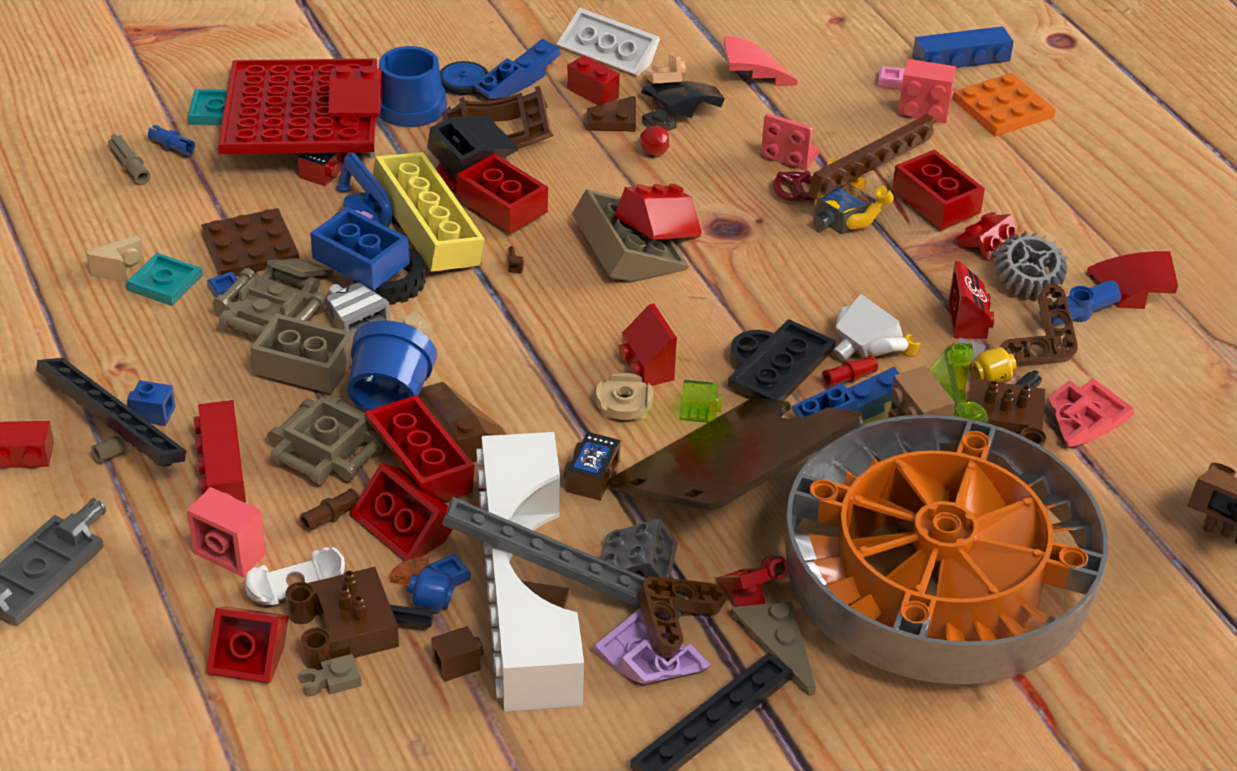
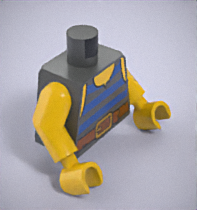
(849, 207)

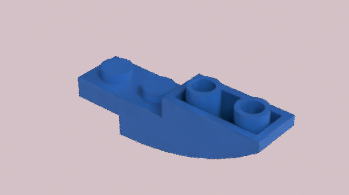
(519, 74)
(863, 397)

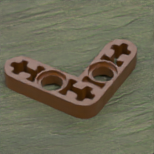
(1052, 339)
(660, 597)

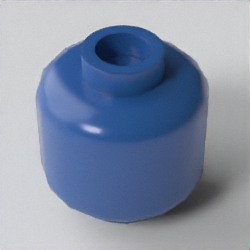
(431, 590)

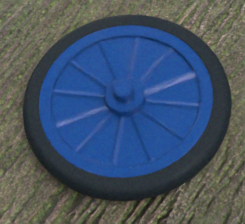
(461, 76)

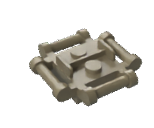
(264, 297)
(323, 437)

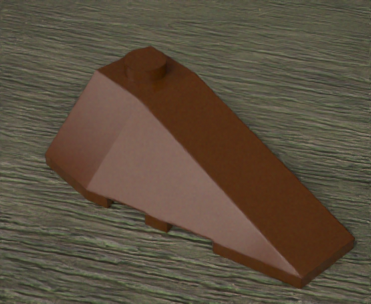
(459, 417)

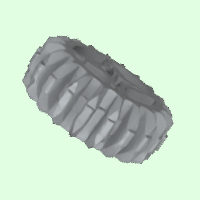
(1032, 257)

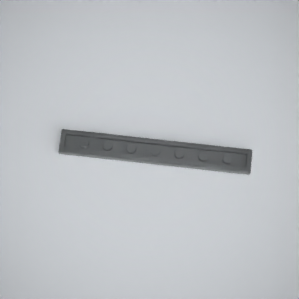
(545, 551)

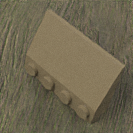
(621, 248)

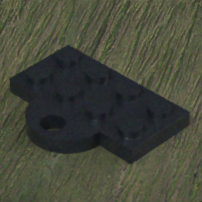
(776, 360)

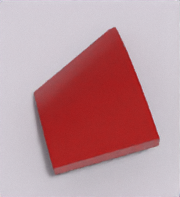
(1137, 276)

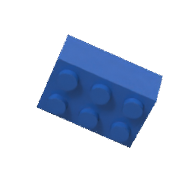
(360, 248)

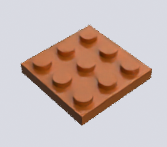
(1003, 104)

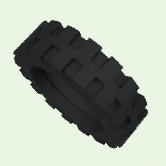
(408, 286)

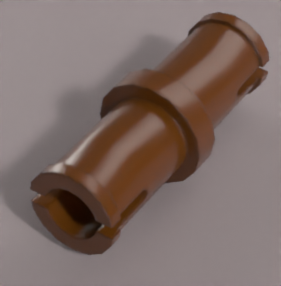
(329, 510)

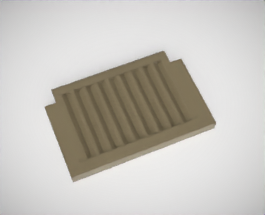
(300, 267)

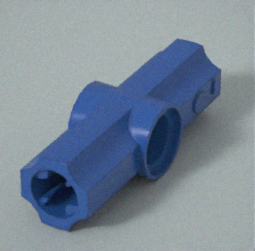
(1085, 300)

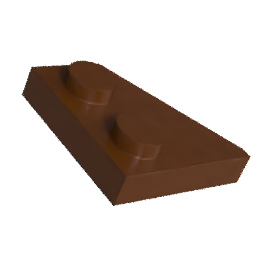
(613, 116)

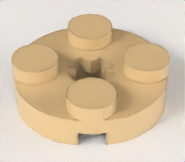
(615, 407)

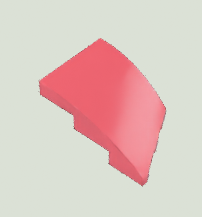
(749, 56)
(1087, 411)

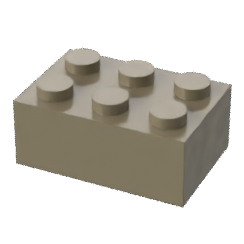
(302, 353)

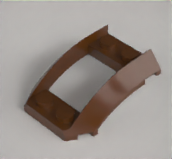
(528, 107)

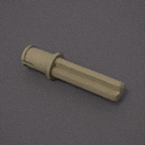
(132, 163)

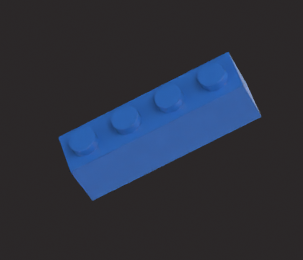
(965, 47)

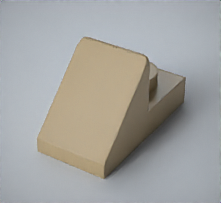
(112, 259)

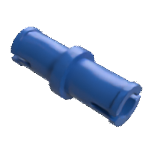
(171, 140)

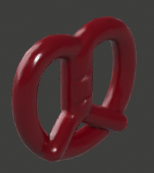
(794, 179)

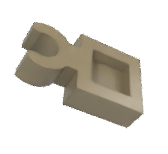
(335, 674)

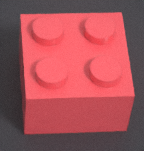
(926, 90)
(226, 531)

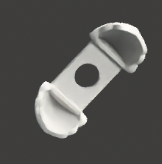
(271, 587)

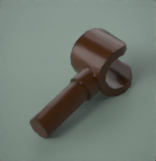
(515, 262)

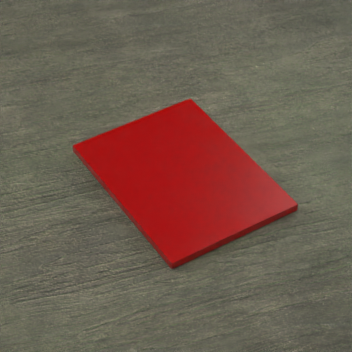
(285, 109)

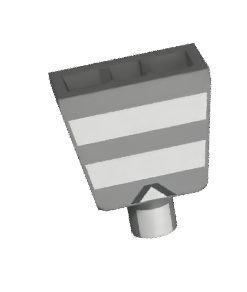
(355, 306)

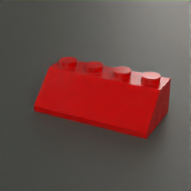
(423, 447)

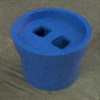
(411, 87)
(388, 363)

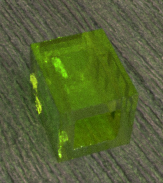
(700, 401)

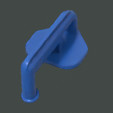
(374, 200)

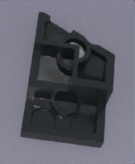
(683, 96)

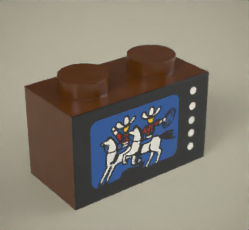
(592, 465)

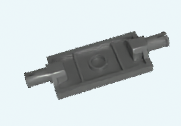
(47, 561)

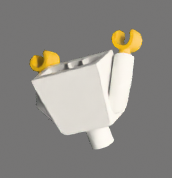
(870, 331)

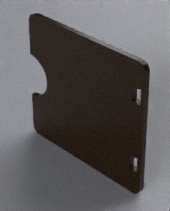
(733, 454)

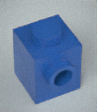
(152, 401)

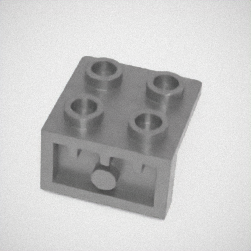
(643, 548)

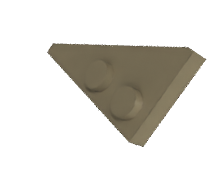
(778, 632)

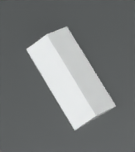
(609, 42)

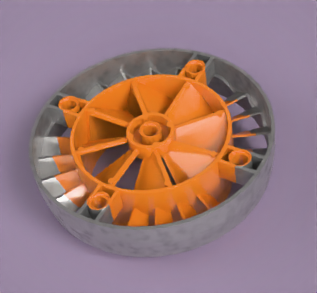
(974, 508)

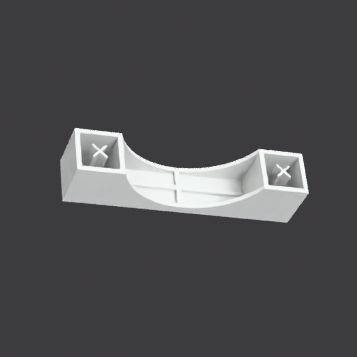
(535, 639)

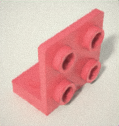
(788, 142)

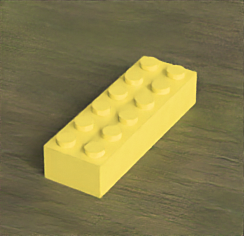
(429, 212)

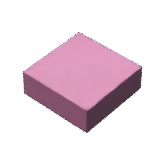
(891, 77)

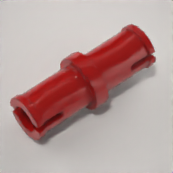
(849, 371)
(782, 568)

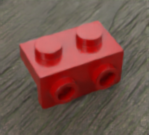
(988, 233)

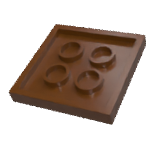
(249, 241)

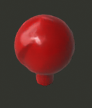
(654, 140)

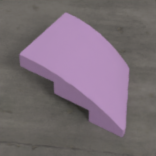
(630, 654)

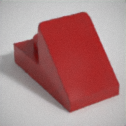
(744, 586)

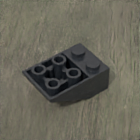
(466, 141)

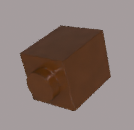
(457, 653)

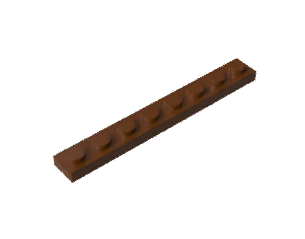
(871, 156)

